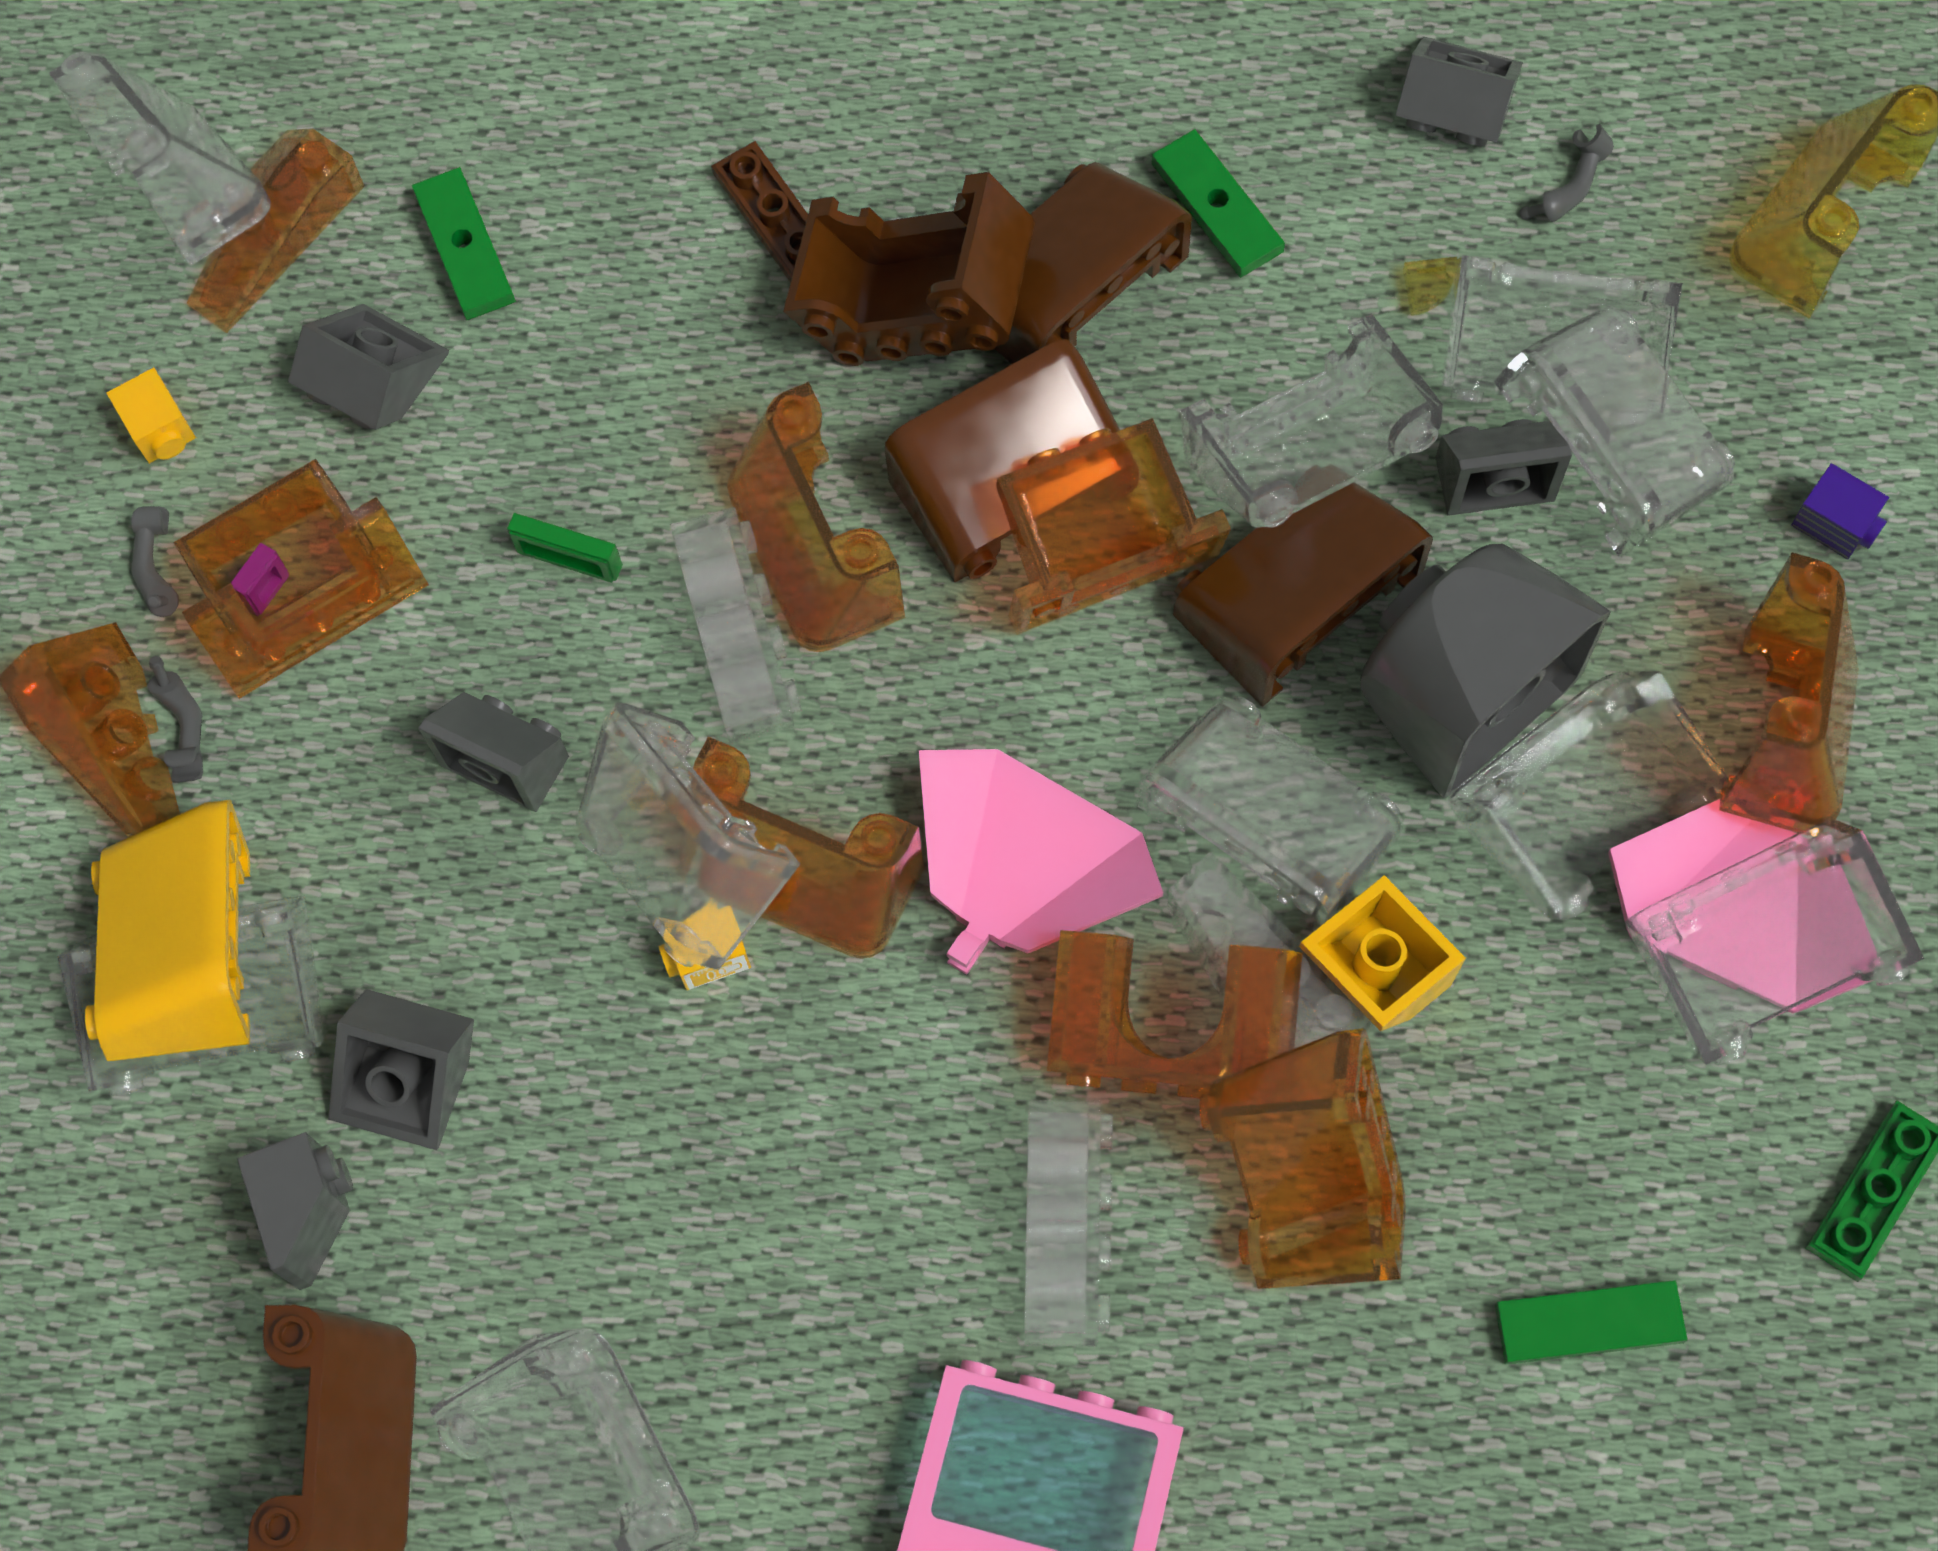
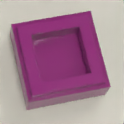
(260, 579)

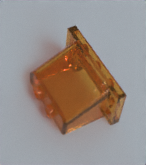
(1101, 523)
(339, 568)

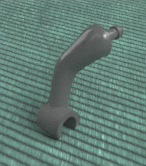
(1563, 199)
(157, 593)
(172, 693)

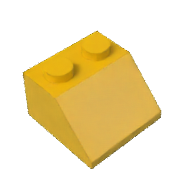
(1384, 955)

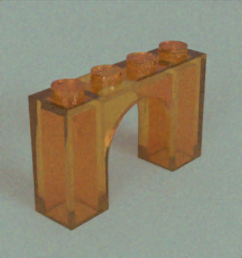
(1097, 1039)

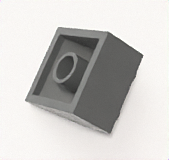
(1458, 91)
(364, 365)
(1501, 466)
(496, 748)
(399, 1068)
(297, 1204)

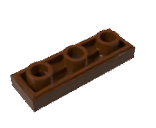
(755, 189)

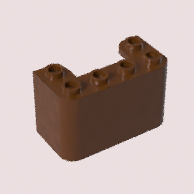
(913, 281)

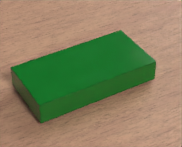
(565, 548)

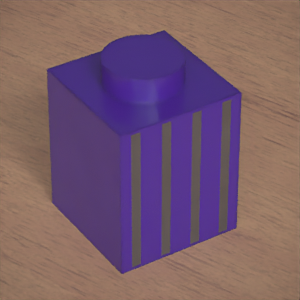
(1842, 512)

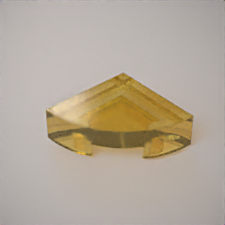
(1428, 282)

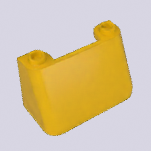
(170, 937)

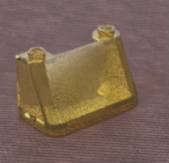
(1801, 225)

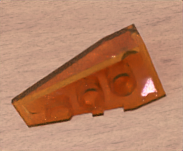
(308, 188)
(87, 713)

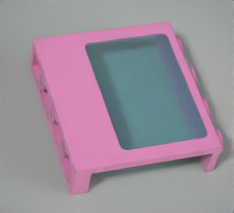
(1038, 1469)

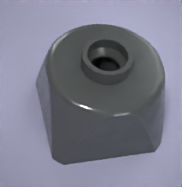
(1477, 658)

